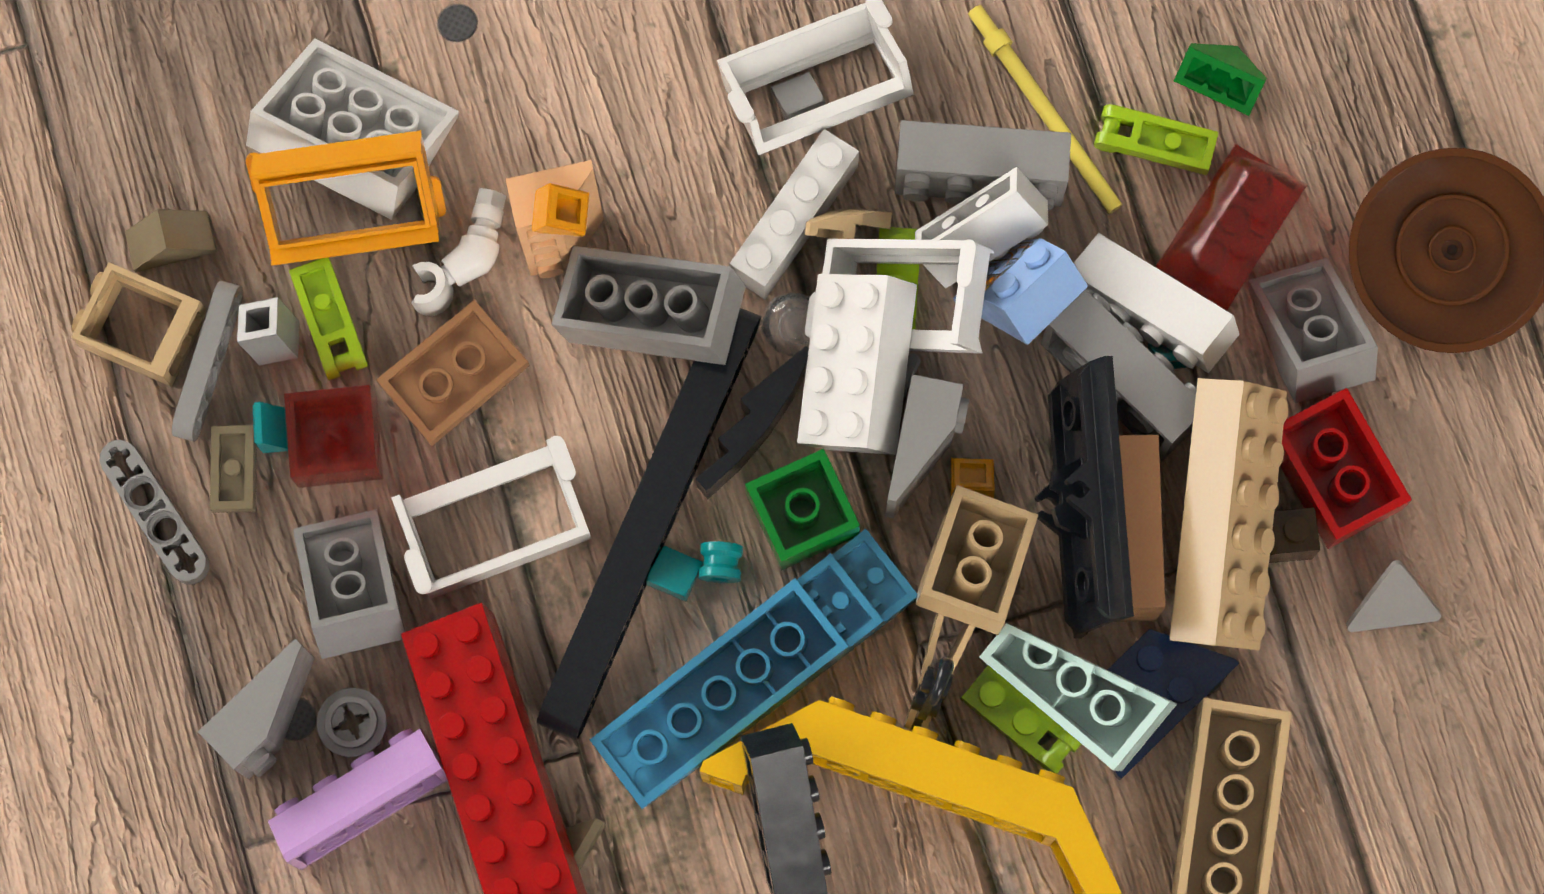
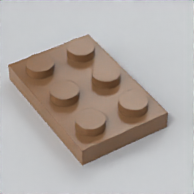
(452, 372)

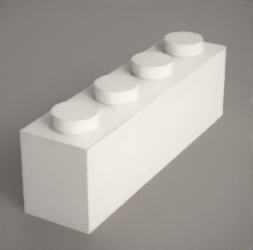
(782, 227)
(1157, 304)

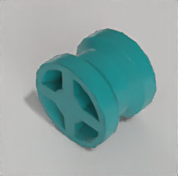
(720, 562)

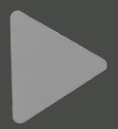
(1393, 602)

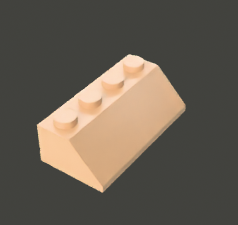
(551, 252)

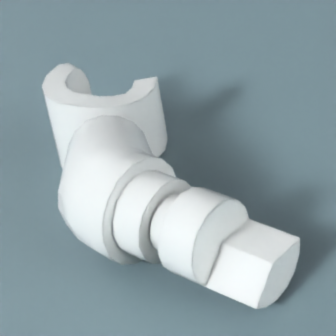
(468, 260)

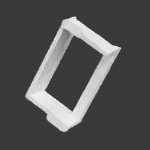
(807, 48)
(972, 263)
(553, 455)

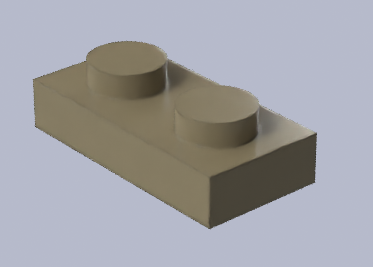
(233, 469)

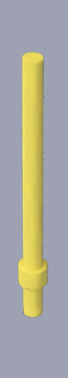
(999, 45)

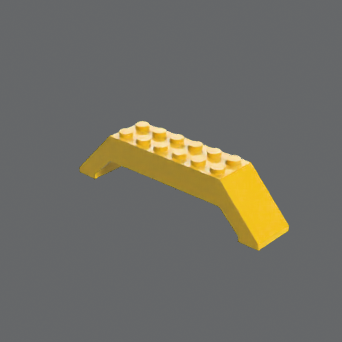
(942, 777)

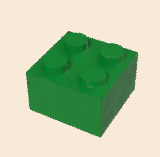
(802, 509)

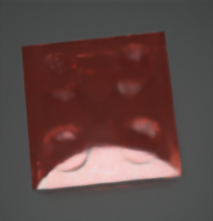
(333, 436)

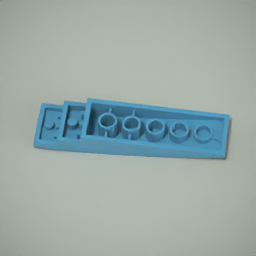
(754, 668)

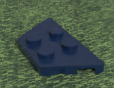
(1173, 671)

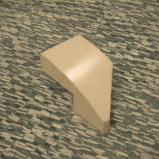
(843, 222)

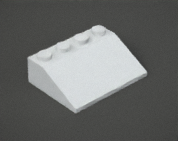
(341, 99)

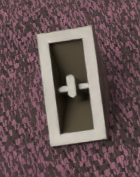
(169, 238)

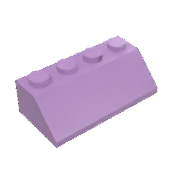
(358, 799)

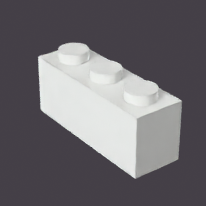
(993, 217)

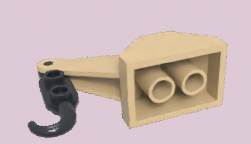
(969, 580)

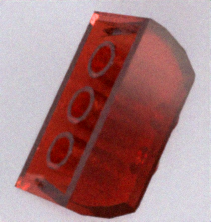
(1231, 227)

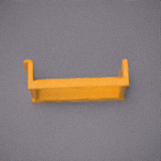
(341, 160)

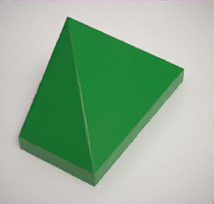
(1222, 75)

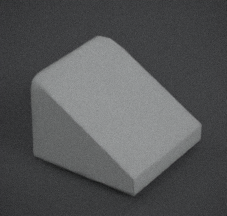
(797, 95)

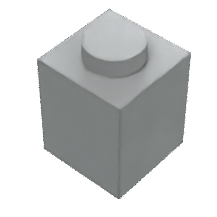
(268, 331)

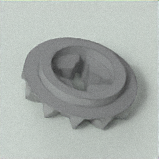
(333, 714)

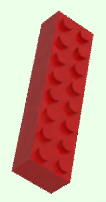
(491, 756)

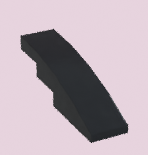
(763, 411)

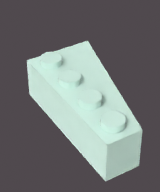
(1086, 700)

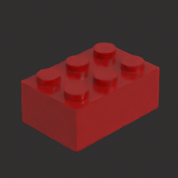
(1340, 469)

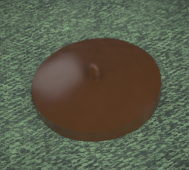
(1450, 250)

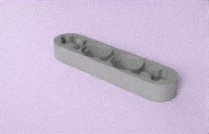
(207, 361)
(152, 513)

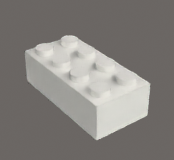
(857, 363)

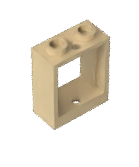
(176, 341)

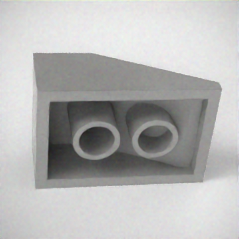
(1314, 330)
(929, 422)
(348, 584)
(258, 717)

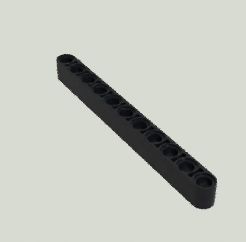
(643, 536)

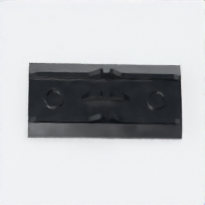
(1088, 498)

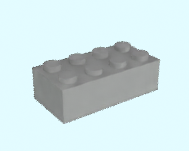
(963, 159)
(649, 304)
(1146, 389)

